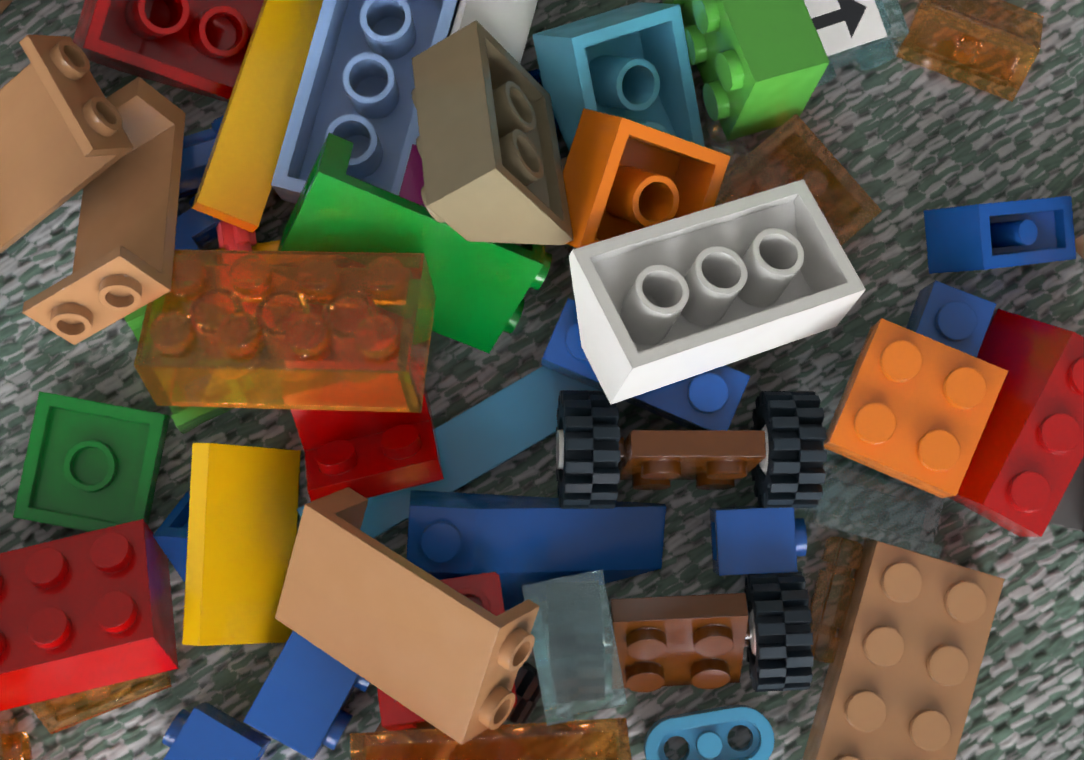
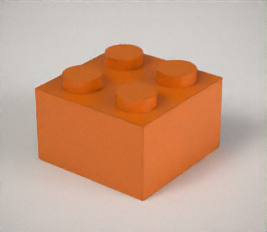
(634, 177)
(914, 409)

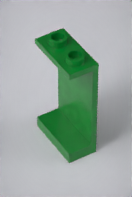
(474, 283)

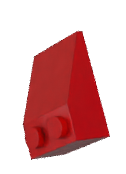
(171, 41)

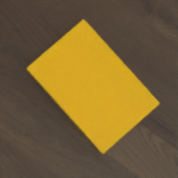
(239, 543)

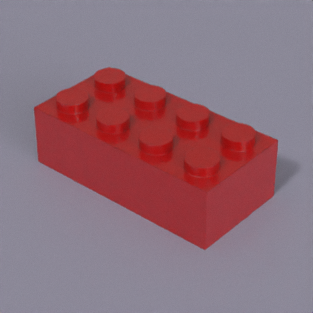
(84, 614)

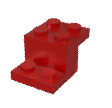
(368, 450)

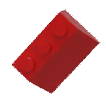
(1034, 426)

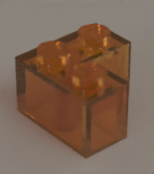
(795, 155)

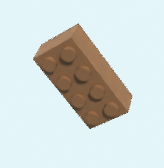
(904, 659)

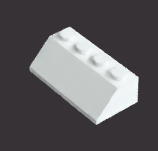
(709, 289)

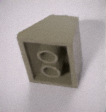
(488, 143)

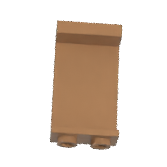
(52, 134)
(123, 224)
(401, 623)

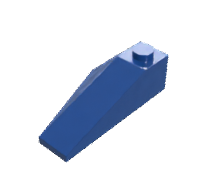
(530, 538)

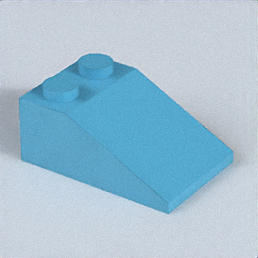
(622, 65)

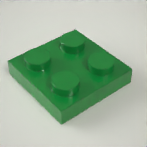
(90, 463)

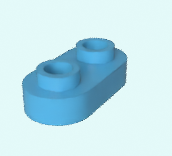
(708, 734)

